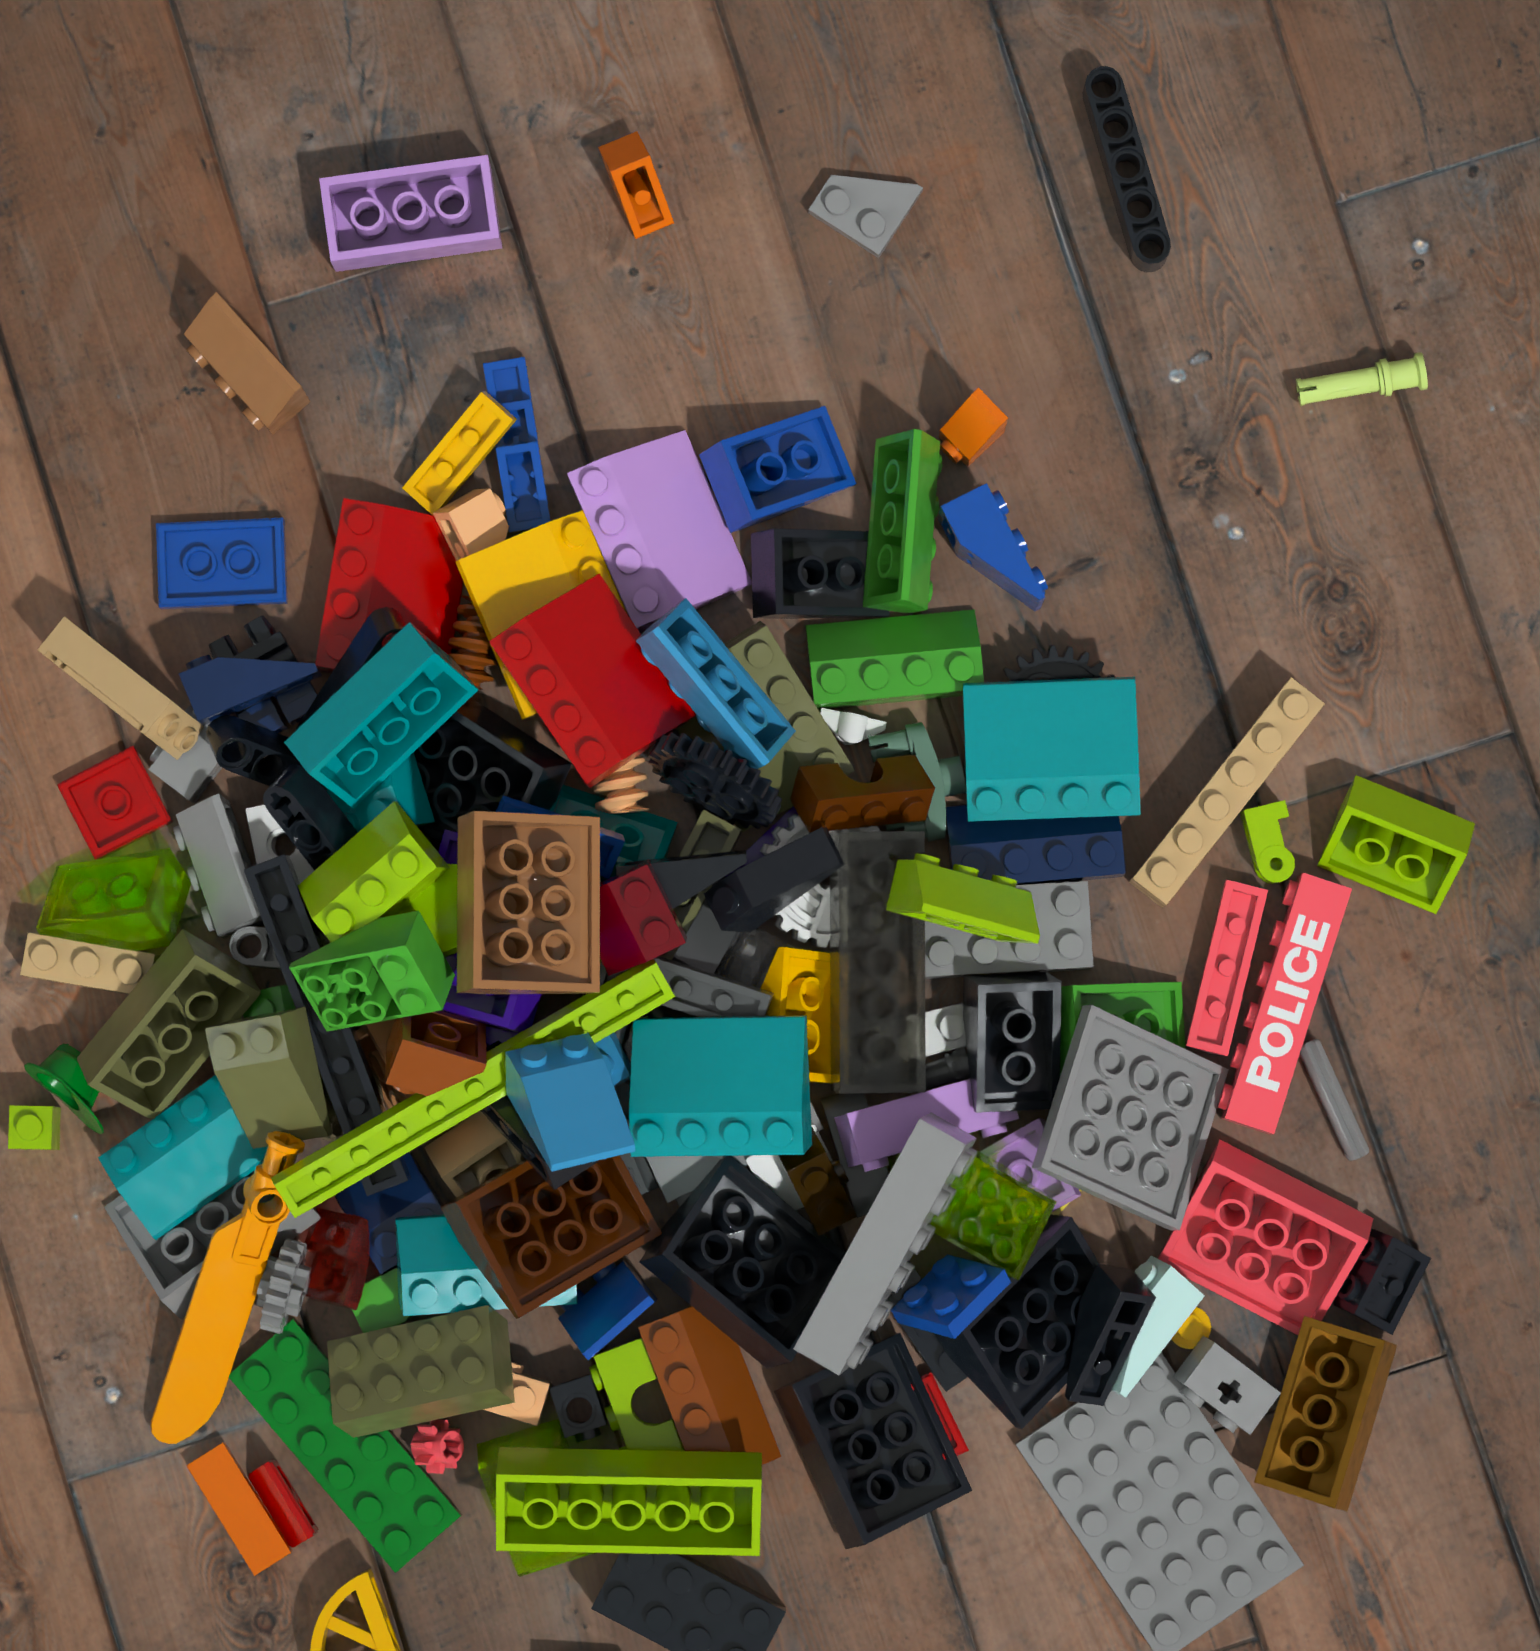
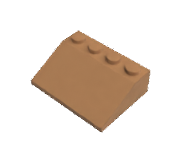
(528, 903)

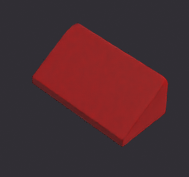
(283, 1503)

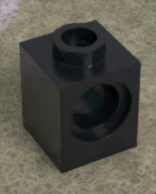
(584, 1388)

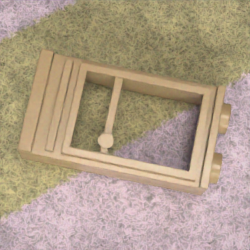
(121, 688)

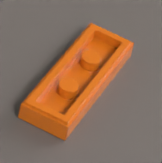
(239, 1508)

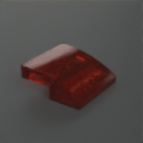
(340, 1258)

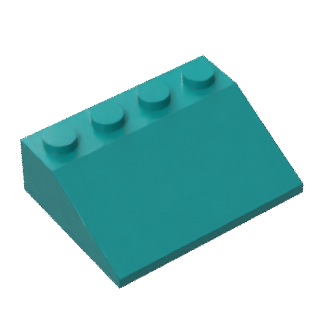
(1051, 749)
(720, 1086)

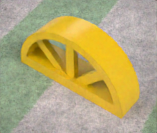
(381, 1631)

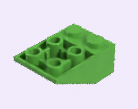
(376, 973)

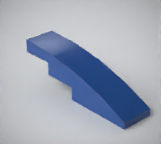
(519, 448)

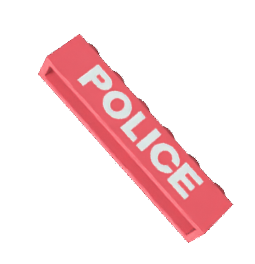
(1285, 1003)

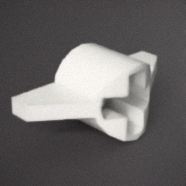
(851, 727)

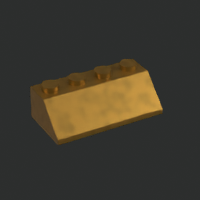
(1325, 1413)

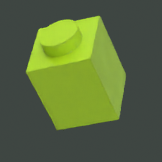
(34, 1127)

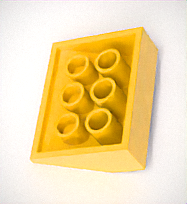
(529, 573)

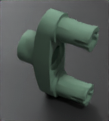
(944, 774)

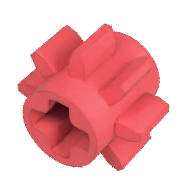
(437, 1446)

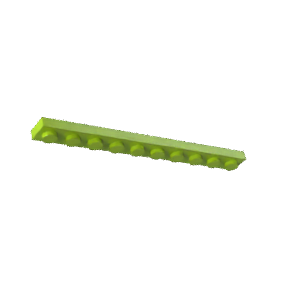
(425, 1117)

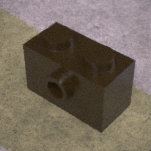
(820, 1186)

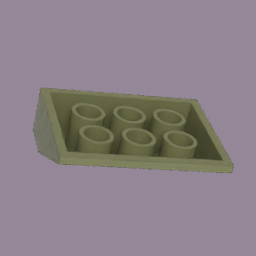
(813, 739)

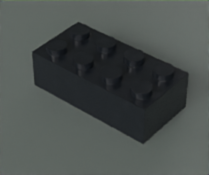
(686, 1605)

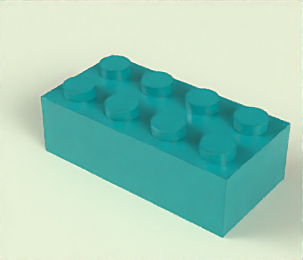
(381, 715)

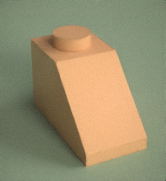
(473, 522)

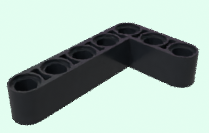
(253, 743)

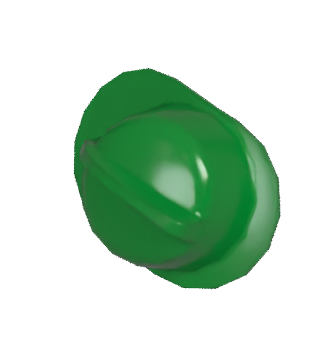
(64, 1078)

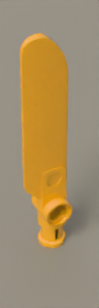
(223, 1300)

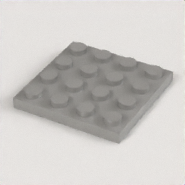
(1130, 1118)

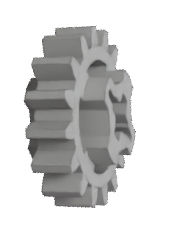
(283, 1286)

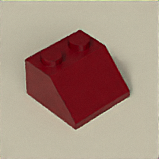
(636, 919)

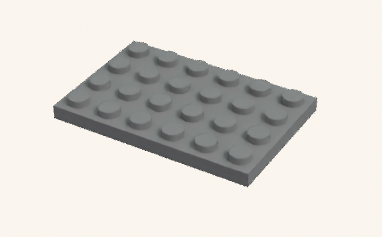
(1160, 1508)

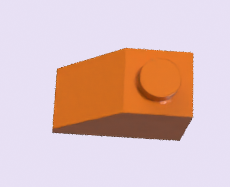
(636, 184)
(972, 429)

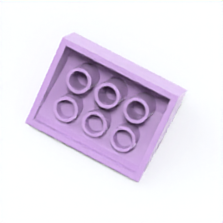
(659, 528)

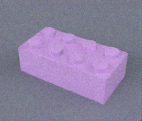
(410, 213)

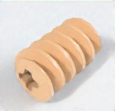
(621, 790)

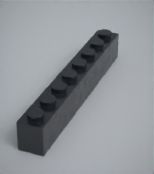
(336, 1051)

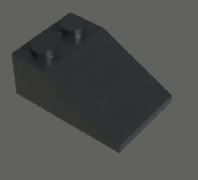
(809, 574)
(1012, 1039)

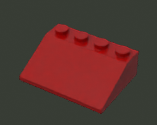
(388, 561)
(591, 679)

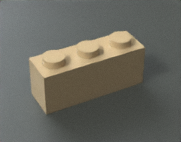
(84, 963)

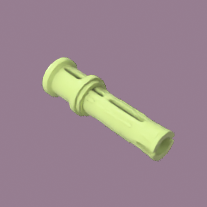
(1383, 378)

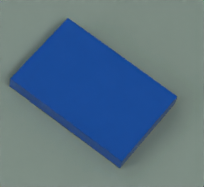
(221, 563)

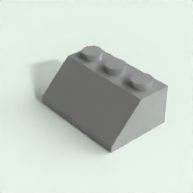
(218, 864)

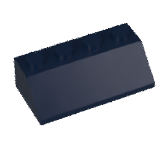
(1037, 848)

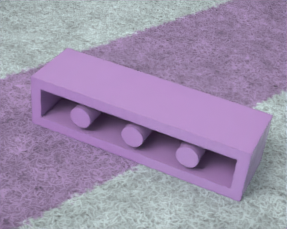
(883, 1129)

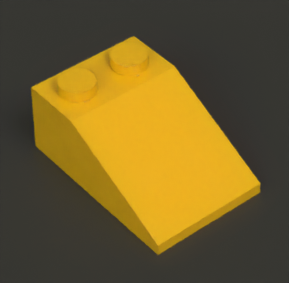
(803, 988)

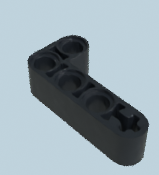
(307, 815)

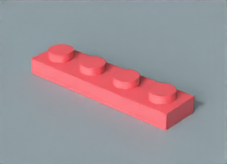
(1226, 968)

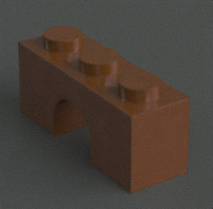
(831, 799)

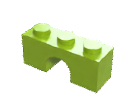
(620, 1374)

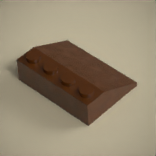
(547, 1240)

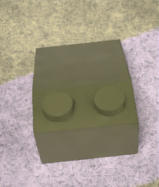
(270, 1075)

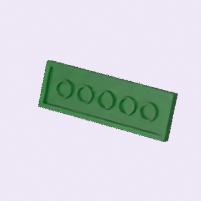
(364, 1475)

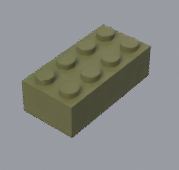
(159, 1028)
(420, 1371)

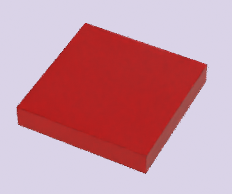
(115, 803)

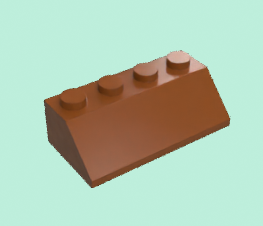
(707, 1386)

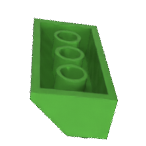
(902, 522)
(893, 659)

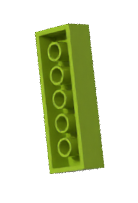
(628, 1501)

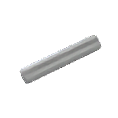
(1333, 1100)

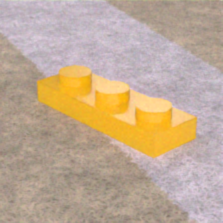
(459, 453)

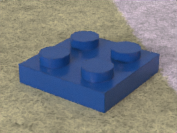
(950, 1296)

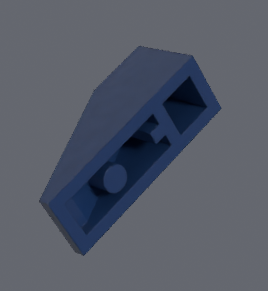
(233, 684)

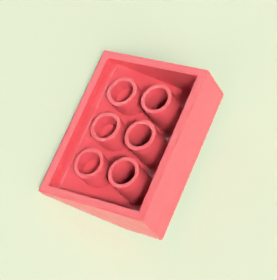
(1266, 1239)

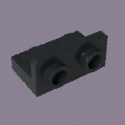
(1382, 1281)

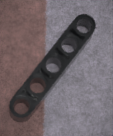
(1128, 149)

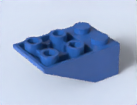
(985, 542)

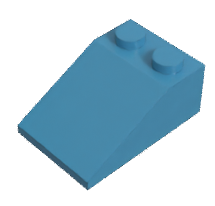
(567, 1101)

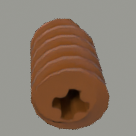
(472, 646)

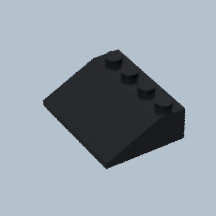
(478, 761)
(745, 1261)
(1025, 1336)
(873, 1443)

